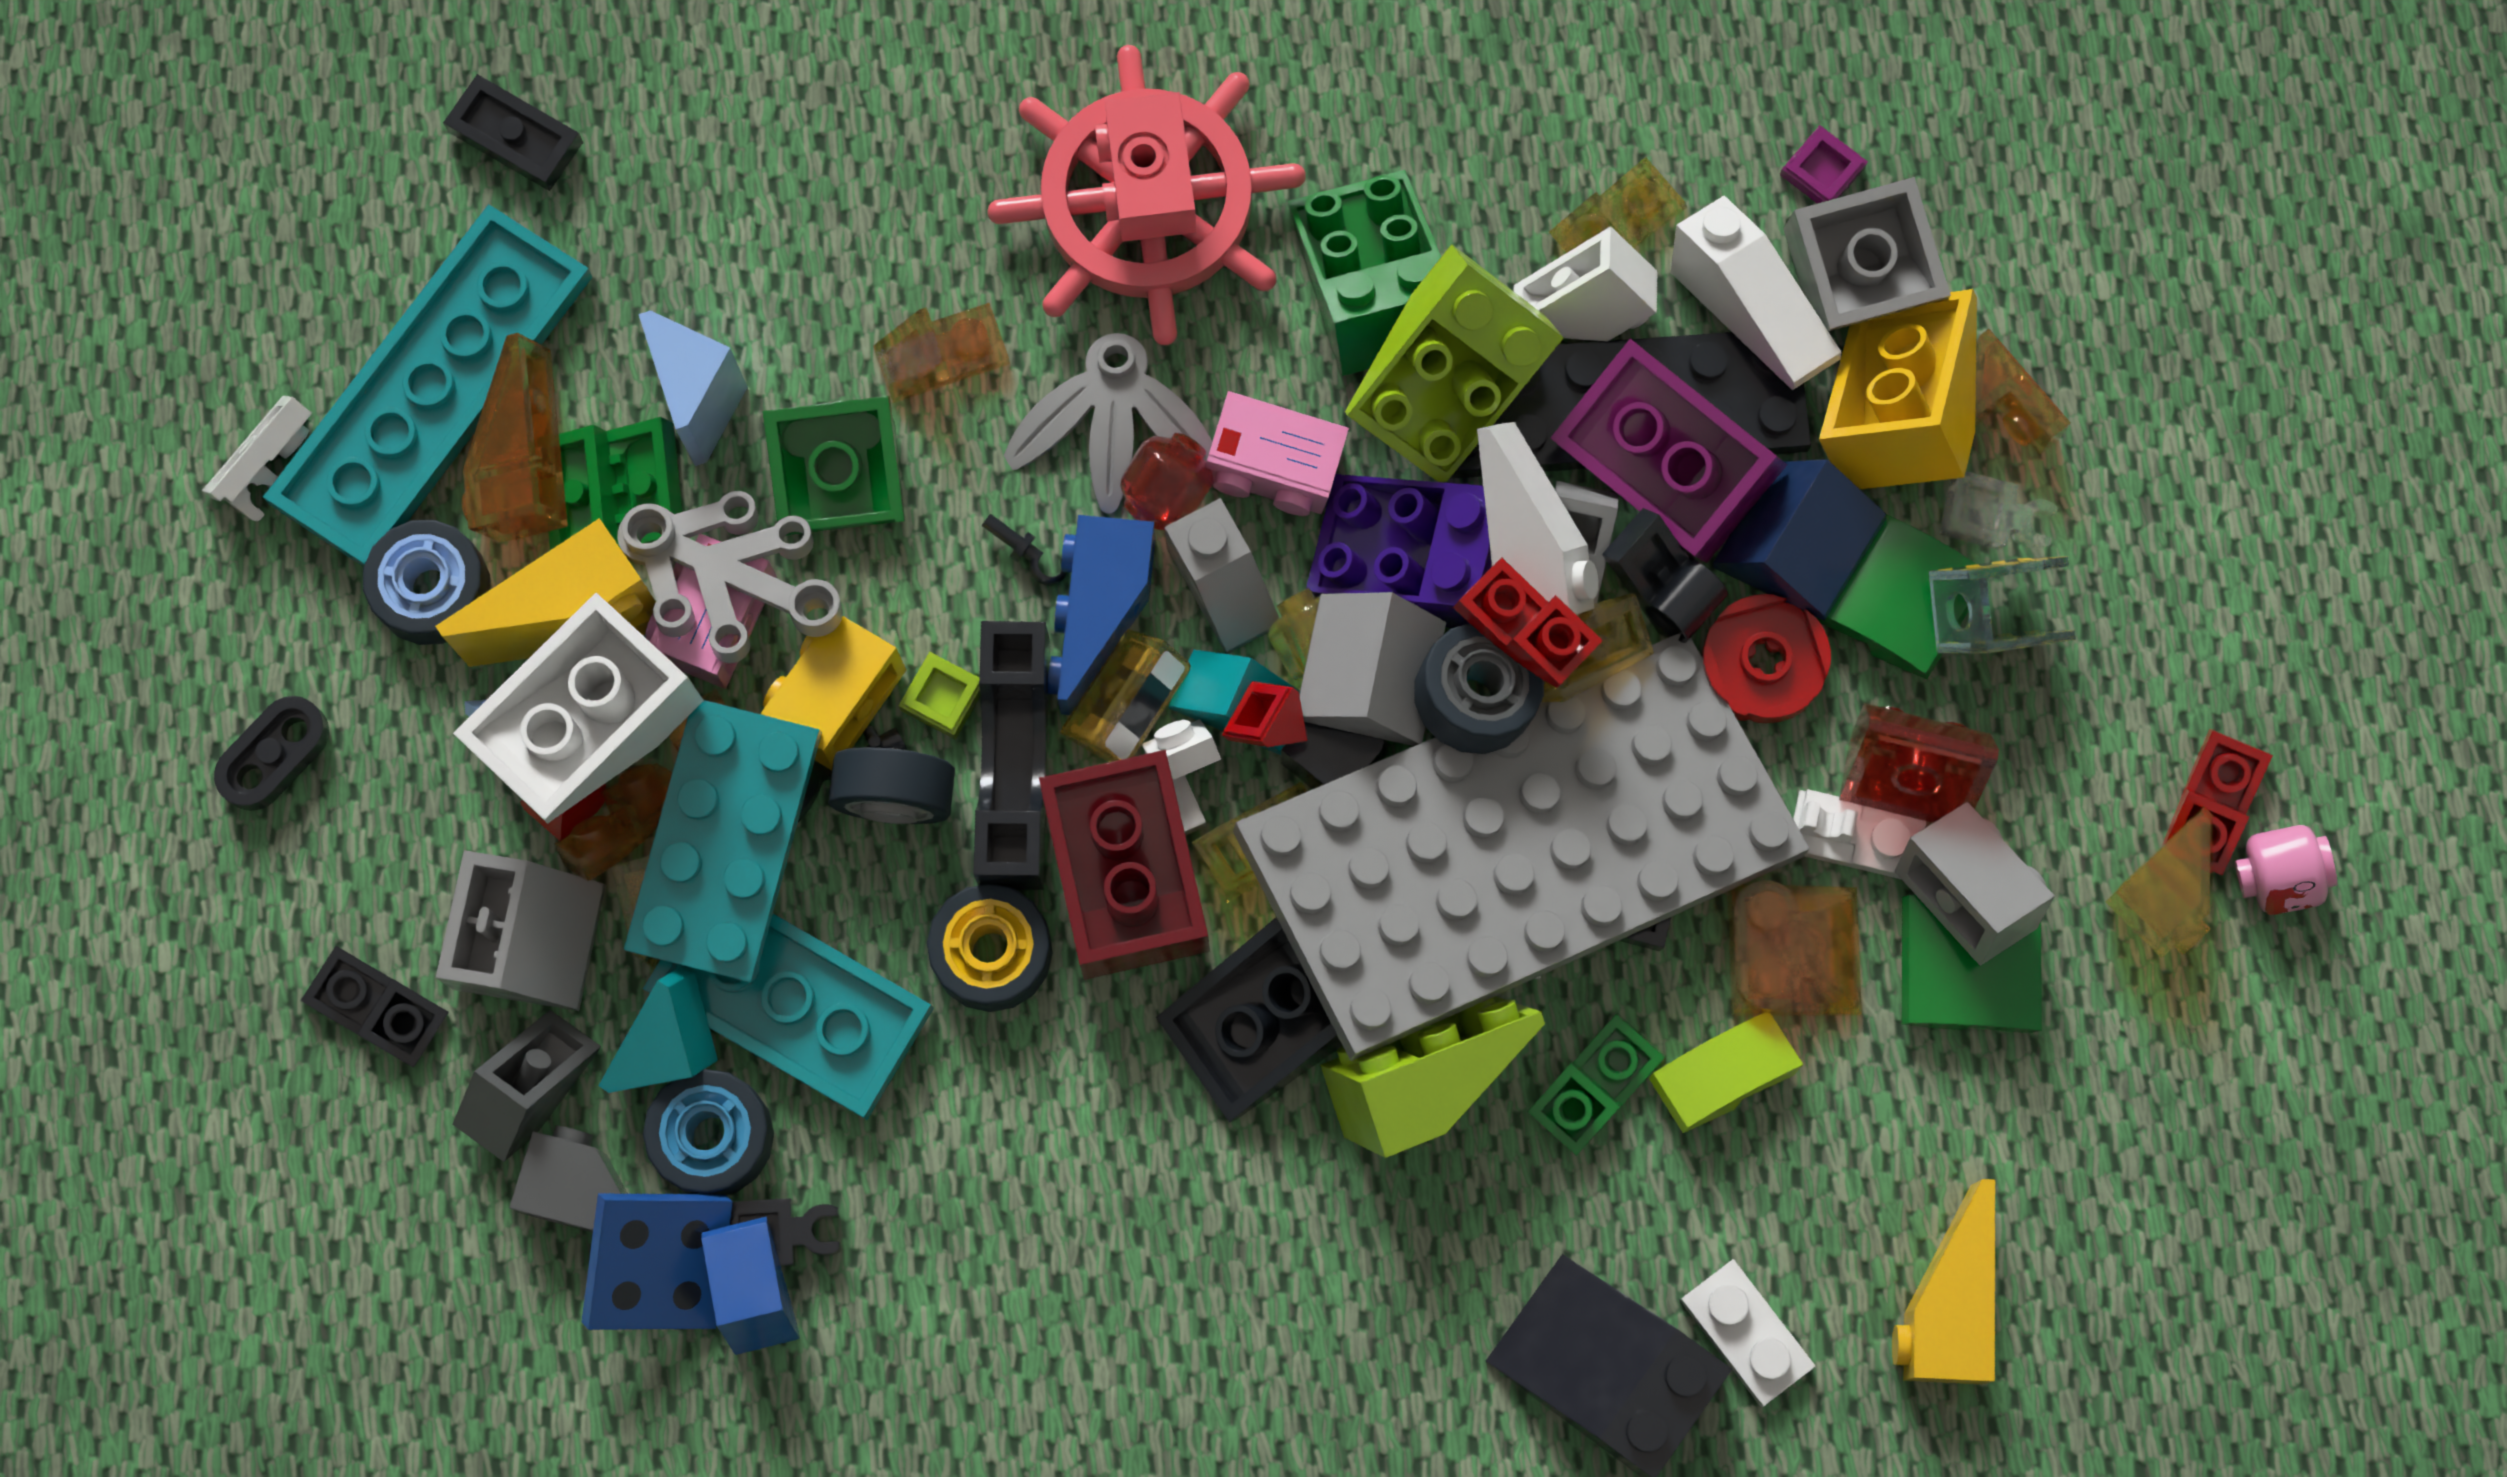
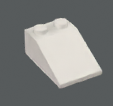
(579, 711)

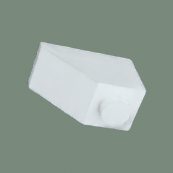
(1594, 289)

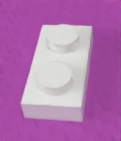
(1747, 1333)

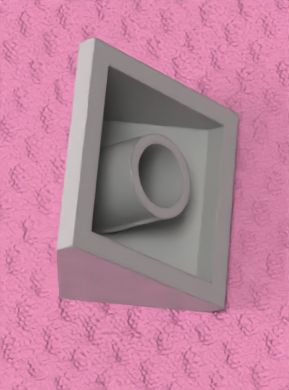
(1366, 665)

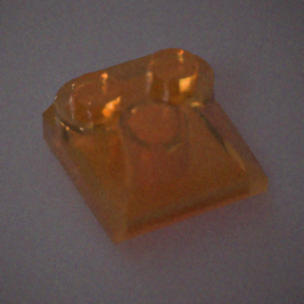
(1794, 950)

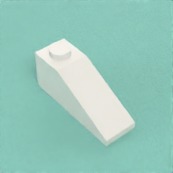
(1751, 291)
(1530, 521)

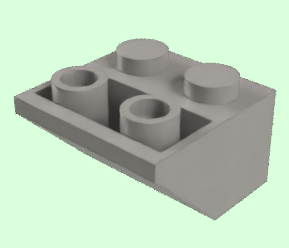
(520, 931)

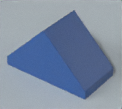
(748, 1286)

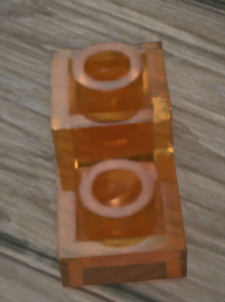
(634, 814)

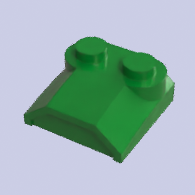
(835, 463)

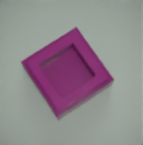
(1823, 167)

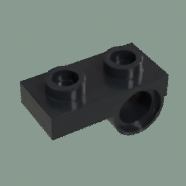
(1668, 584)

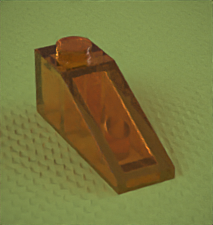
(515, 454)

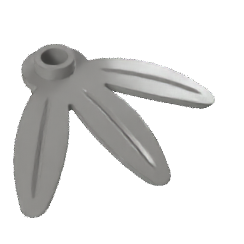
(1114, 396)

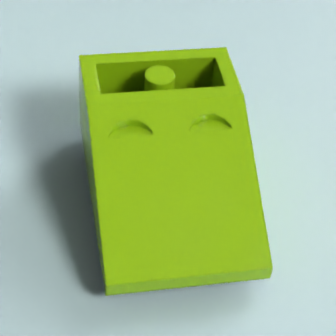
(1451, 365)
(1427, 1078)

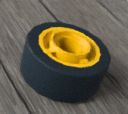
(981, 912)

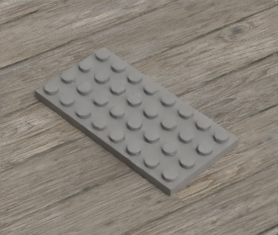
(1485, 870)

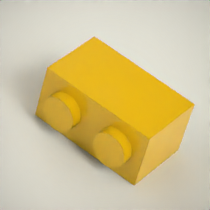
(836, 686)

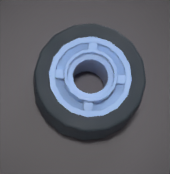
(405, 555)

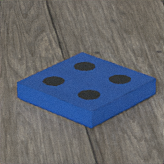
(651, 1261)

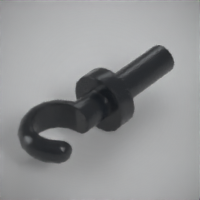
(1021, 547)

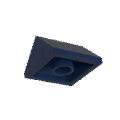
(1803, 537)

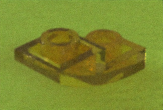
(1631, 206)

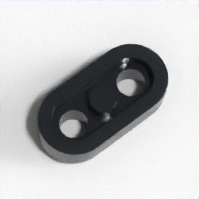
(267, 748)

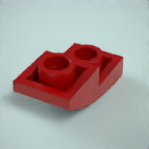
(1525, 626)
(2225, 784)

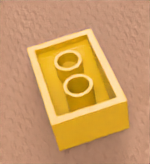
(1906, 396)
(537, 600)

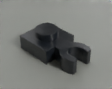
(788, 1230)

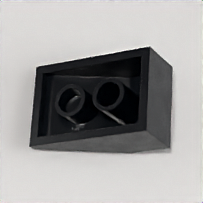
(1251, 1024)
(1609, 1367)

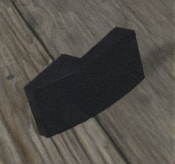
(374, 1006)

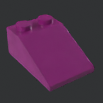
(1668, 450)

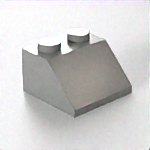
(1866, 255)

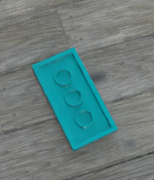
(723, 841)
(815, 1016)

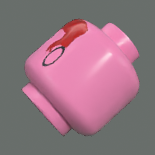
(2287, 869)

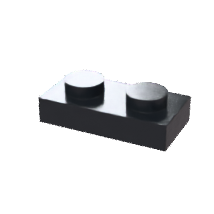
(513, 132)

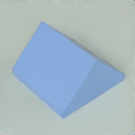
(697, 381)

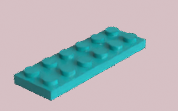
(425, 386)

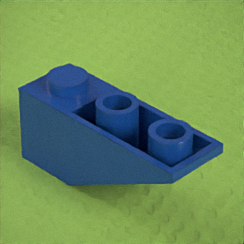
(1107, 592)

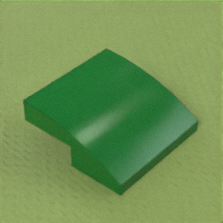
(616, 472)
(1891, 597)
(1953, 992)

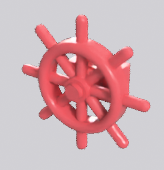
(1144, 150)

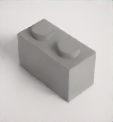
(1974, 883)

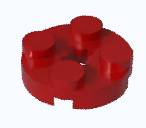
(1782, 629)

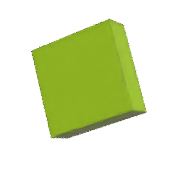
(941, 695)

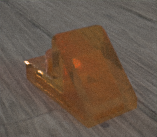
(939, 352)
(2007, 386)

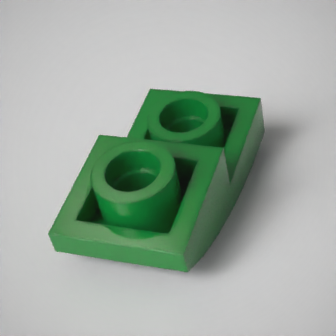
(1596, 1084)

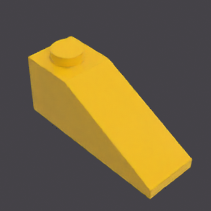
(1952, 1313)

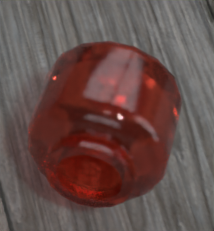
(1166, 479)

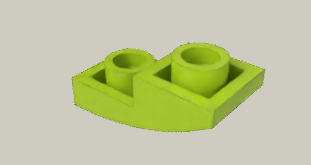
(1725, 1071)

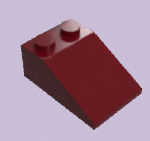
(1124, 864)

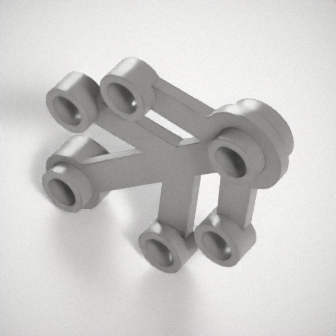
(724, 566)

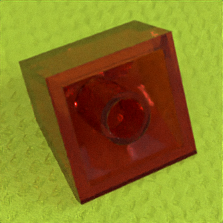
(1915, 764)

